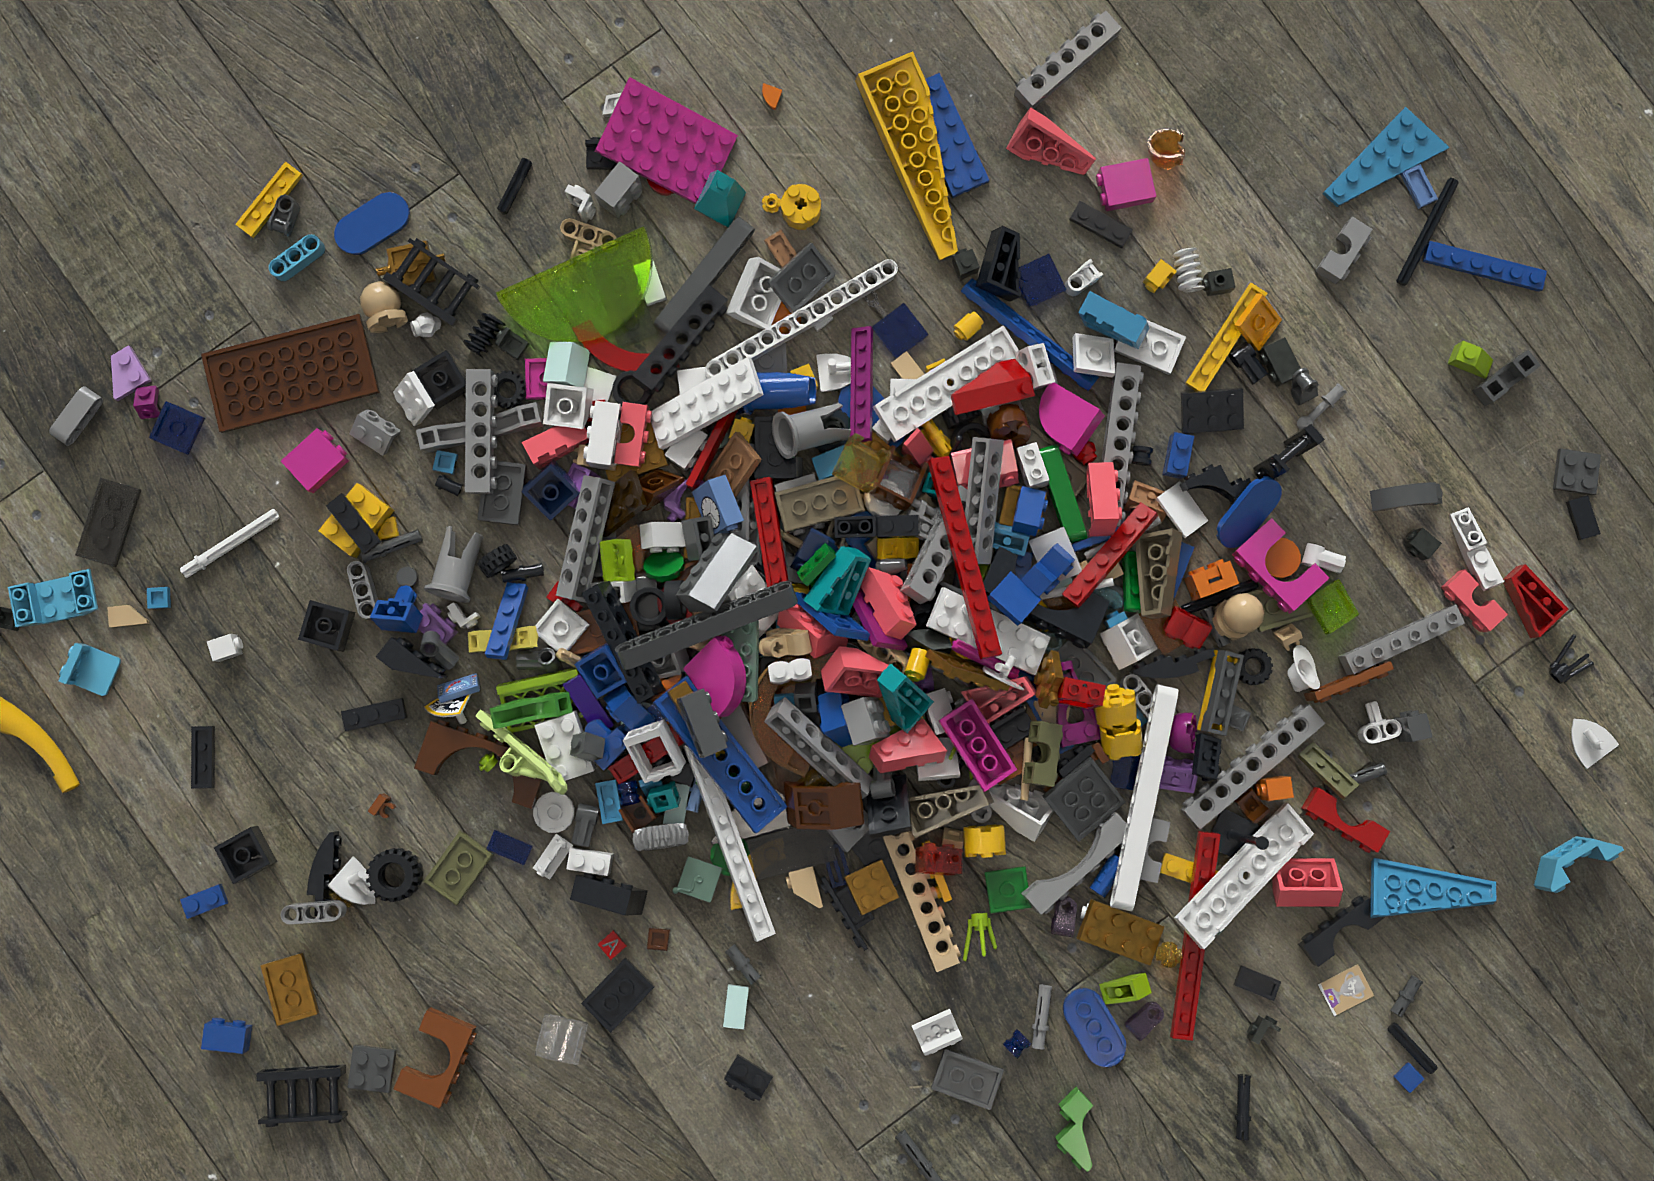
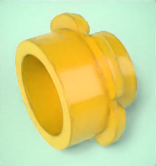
(771, 198)

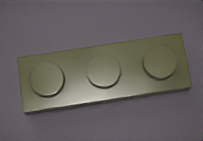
(1328, 771)

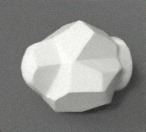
(425, 325)

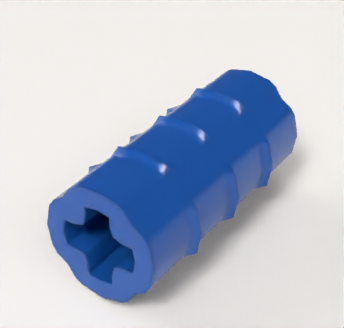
(1106, 876)

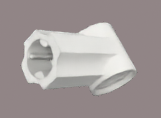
(1323, 558)

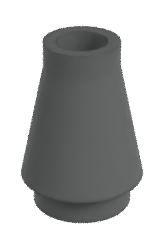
(891, 566)

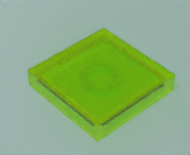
(1332, 606)

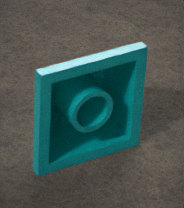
(720, 198)

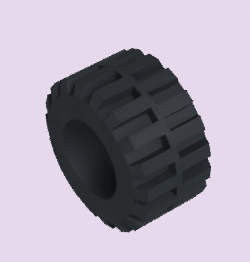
(377, 874)

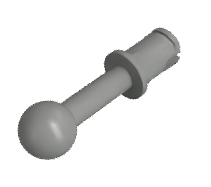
(1328, 400)

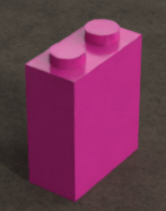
(1126, 184)
(315, 460)

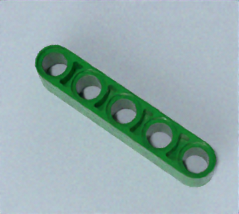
(1062, 494)

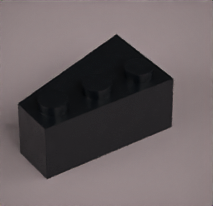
(608, 895)

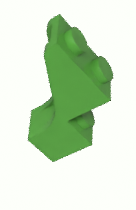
(530, 709)
(1071, 1137)

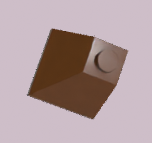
(658, 486)

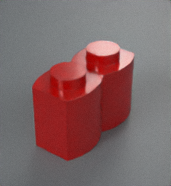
(1187, 628)

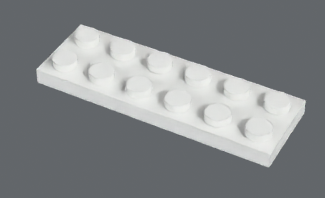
(706, 403)
(952, 619)

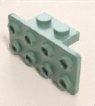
(746, 643)

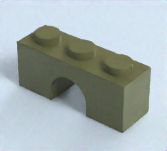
(1048, 738)

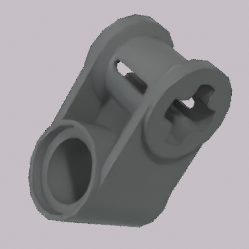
(284, 217)
(1303, 386)

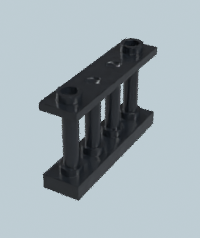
(413, 290)
(1295, 446)
(291, 1076)

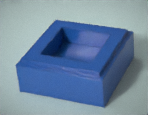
(1408, 1077)

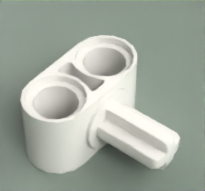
(1378, 726)

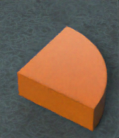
(771, 95)

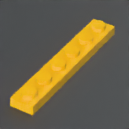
(1222, 343)

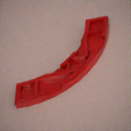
(617, 357)

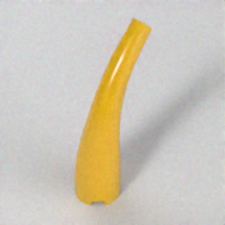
(20, 725)

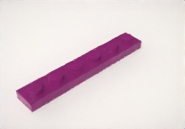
(861, 382)

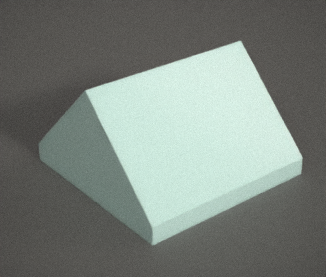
(566, 364)

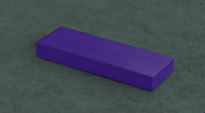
(586, 701)

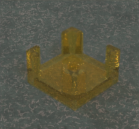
(860, 464)

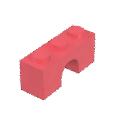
(632, 453)
(1460, 590)

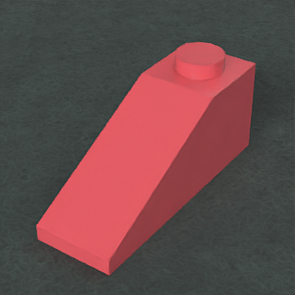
(918, 448)

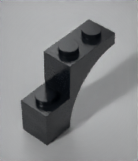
(1216, 480)

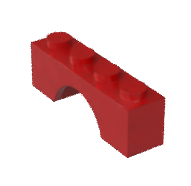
(1323, 807)

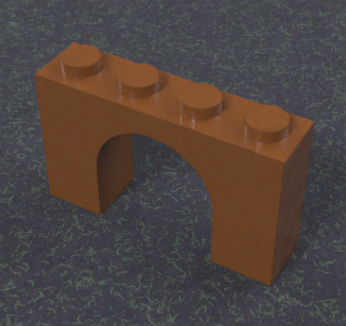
(457, 1037)

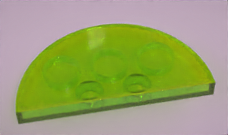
(586, 293)

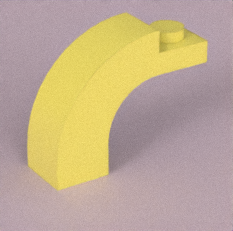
(523, 638)

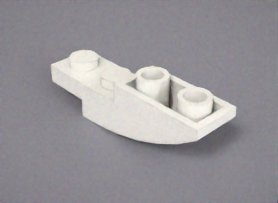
(1473, 549)

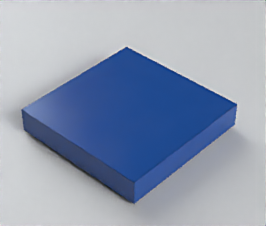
(1014, 598)

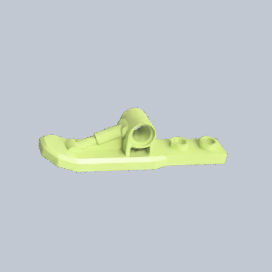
(525, 759)

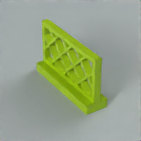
(533, 684)

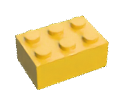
(371, 509)

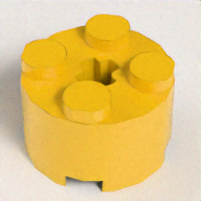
(801, 195)
(1117, 708)
(1122, 741)
(984, 840)

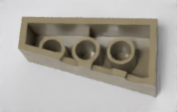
(1157, 571)
(943, 807)

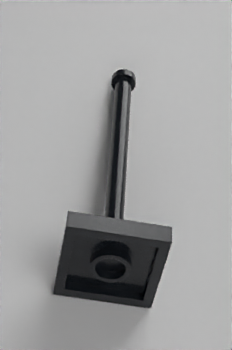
(1236, 832)

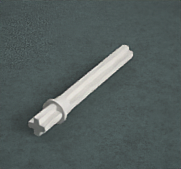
(200, 562)

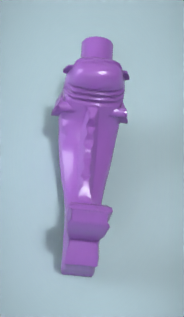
(673, 504)

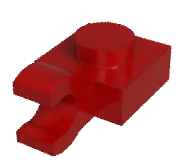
(571, 603)

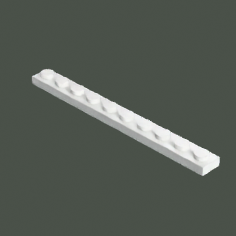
(733, 851)

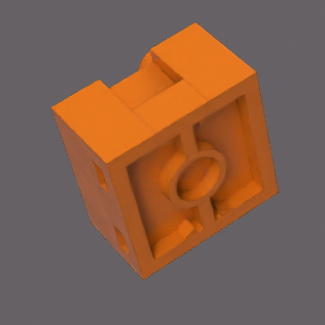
(1212, 580)

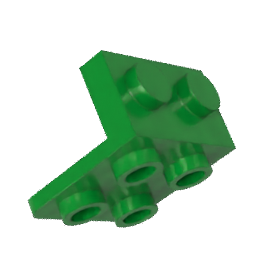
(816, 565)

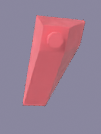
(1045, 142)

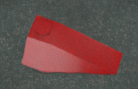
(998, 385)

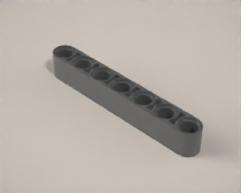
(706, 273)

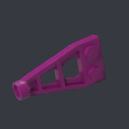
(1076, 732)

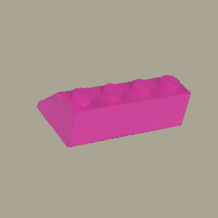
(977, 745)

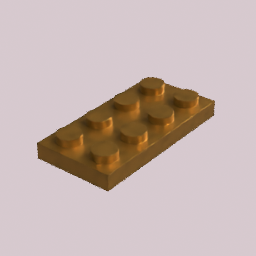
(964, 670)
(1120, 932)

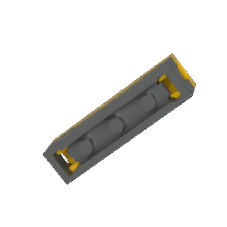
(1220, 692)

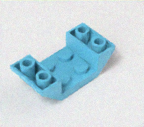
(53, 599)
(1550, 872)

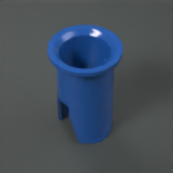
(783, 391)

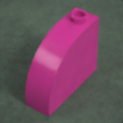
(1068, 418)
(720, 673)

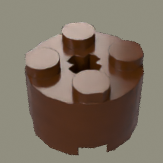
(1008, 424)

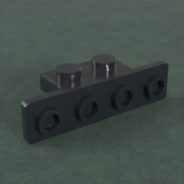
(845, 903)

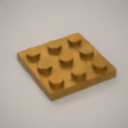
(654, 455)

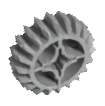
(660, 837)

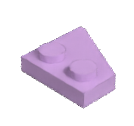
(127, 373)

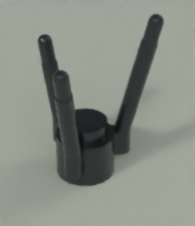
(1563, 672)

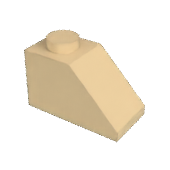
(805, 885)

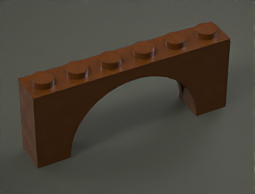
(443, 741)

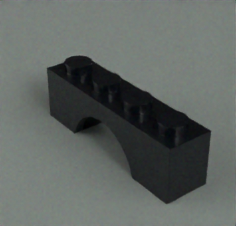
(1319, 945)

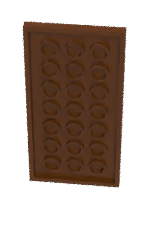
(290, 373)

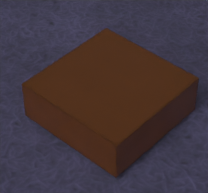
(658, 939)

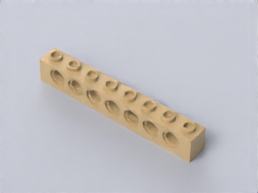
(940, 959)

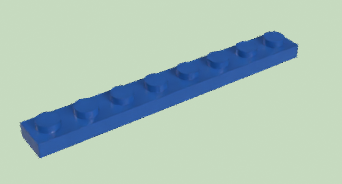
(1027, 332)

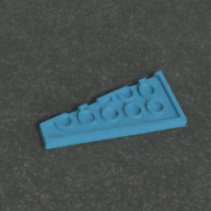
(1395, 150)
(1415, 889)

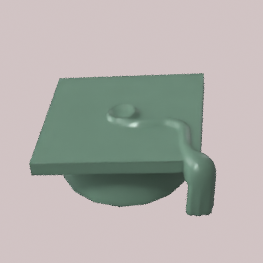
(698, 879)

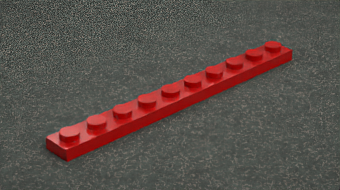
(964, 557)
(1192, 956)

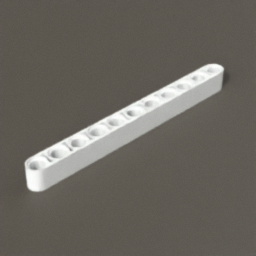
(809, 314)
(1144, 798)

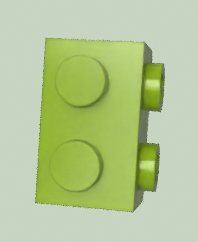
(617, 560)

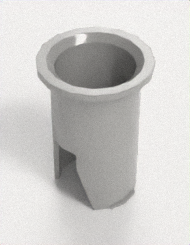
(805, 430)
(452, 573)

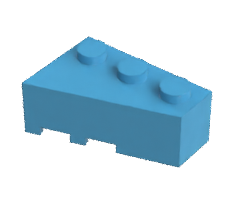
(1113, 320)

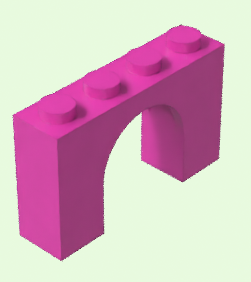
(1287, 594)

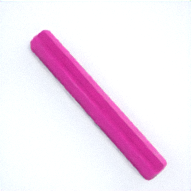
(972, 653)

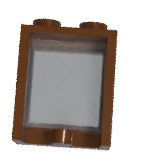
(898, 481)

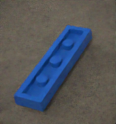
(506, 621)

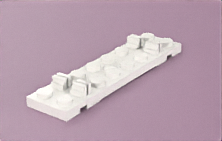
(931, 393)
(1228, 890)

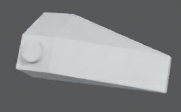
(1023, 816)

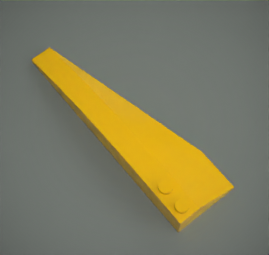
(905, 122)

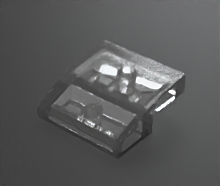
(561, 1039)

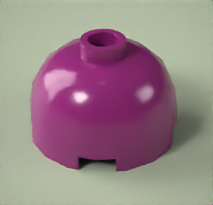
(1183, 732)

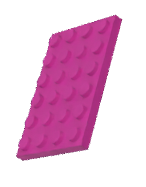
(664, 141)

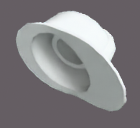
(1303, 670)

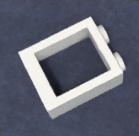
(650, 731)

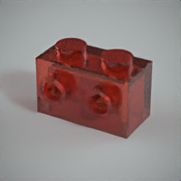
(938, 860)

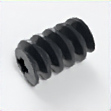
(483, 334)

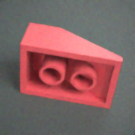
(853, 673)

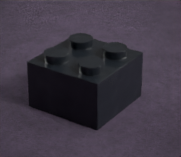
(441, 379)
(326, 626)
(245, 854)

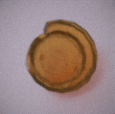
(1164, 148)

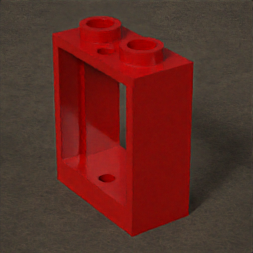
(1074, 694)

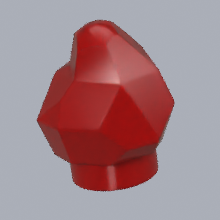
(1087, 454)

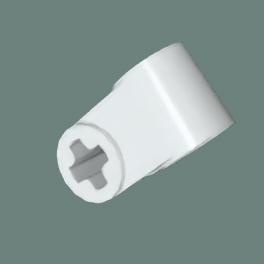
(1084, 276)

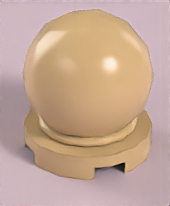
(382, 305)
(1238, 616)

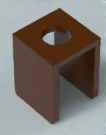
(629, 816)

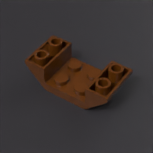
(824, 805)

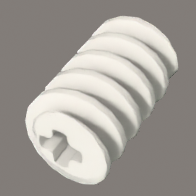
(1187, 271)

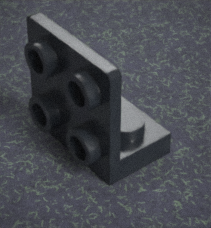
(1072, 758)

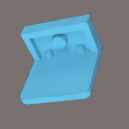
(89, 669)

